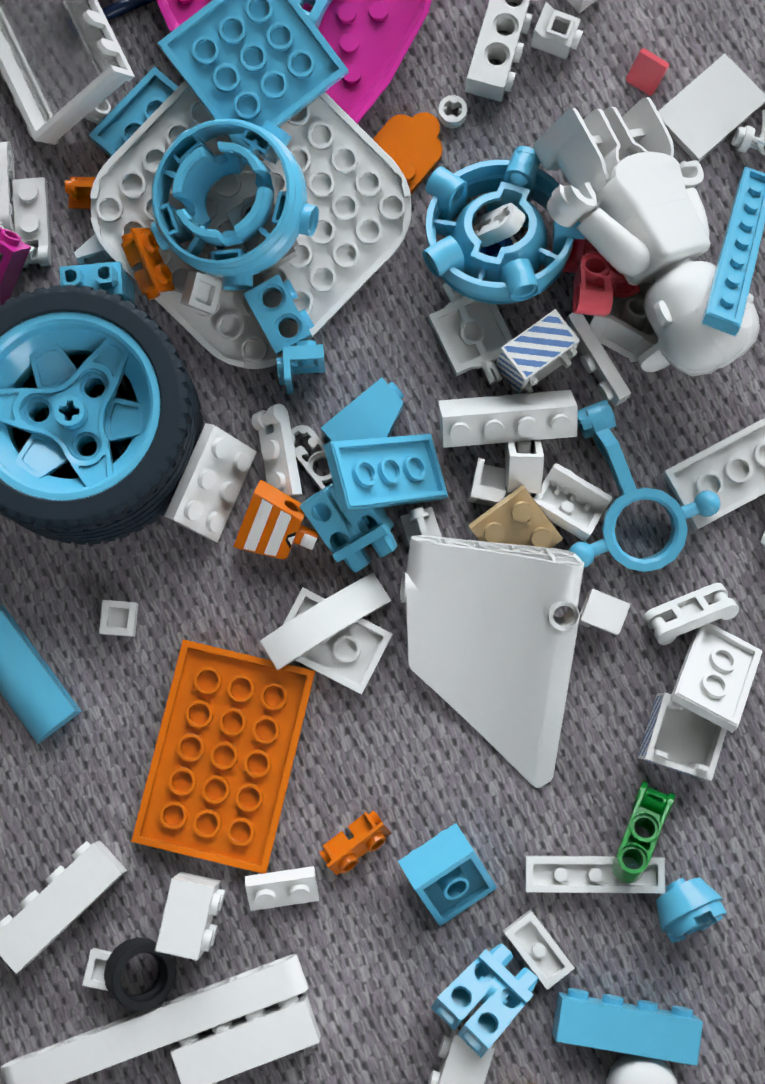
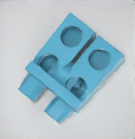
(102, 276)
(349, 531)
(495, 988)

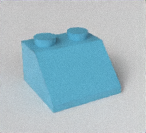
(447, 874)

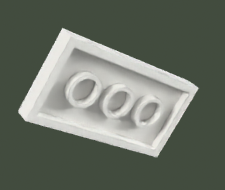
(728, 468)

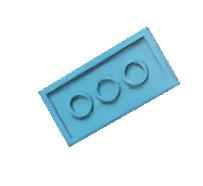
(385, 471)

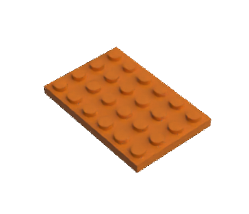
(223, 757)

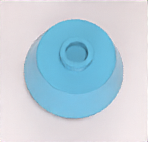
(688, 908)

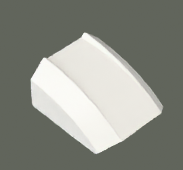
(627, 326)

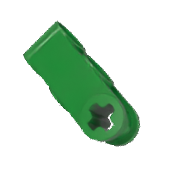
(649, 811)

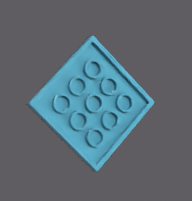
(253, 60)

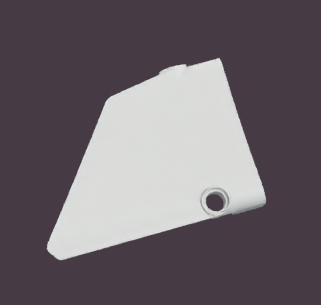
(491, 639)

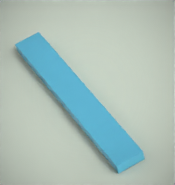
(737, 255)

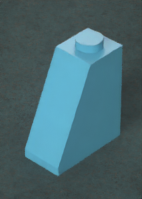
(367, 416)

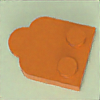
(412, 145)

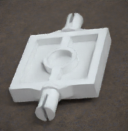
(470, 334)

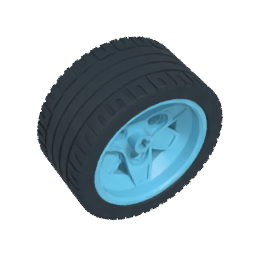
(164, 424)

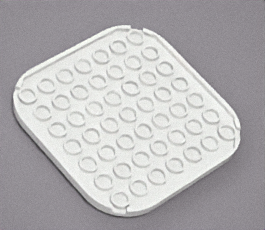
(346, 174)

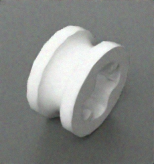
(453, 102)

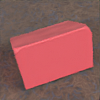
(647, 72)

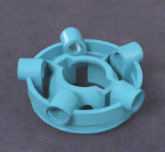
(198, 169)
(458, 256)

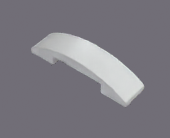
(324, 620)

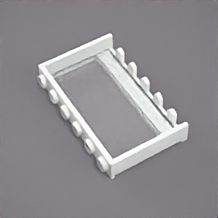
(58, 62)

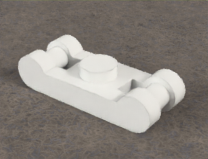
(690, 612)

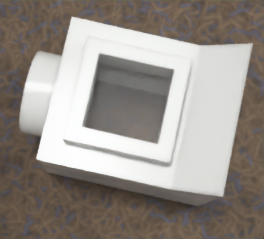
(556, 32)

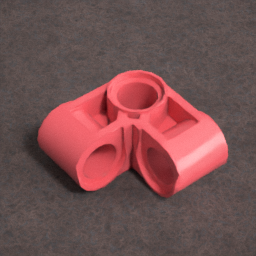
(597, 284)

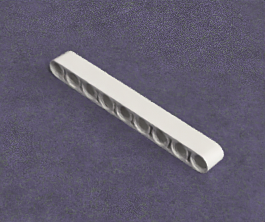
(160, 1025)

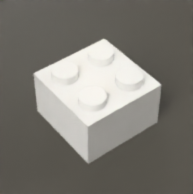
(189, 916)

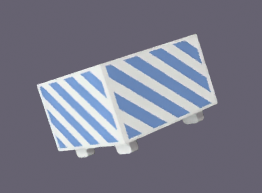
(537, 352)
(681, 739)

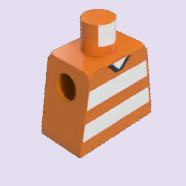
(273, 524)

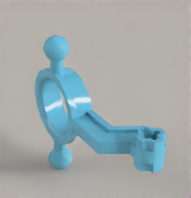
(597, 421)

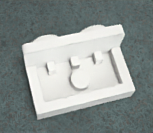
(572, 502)

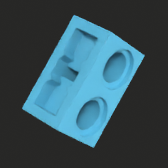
(272, 318)

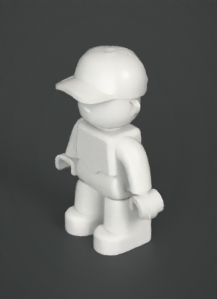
(647, 224)

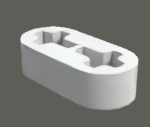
(498, 224)

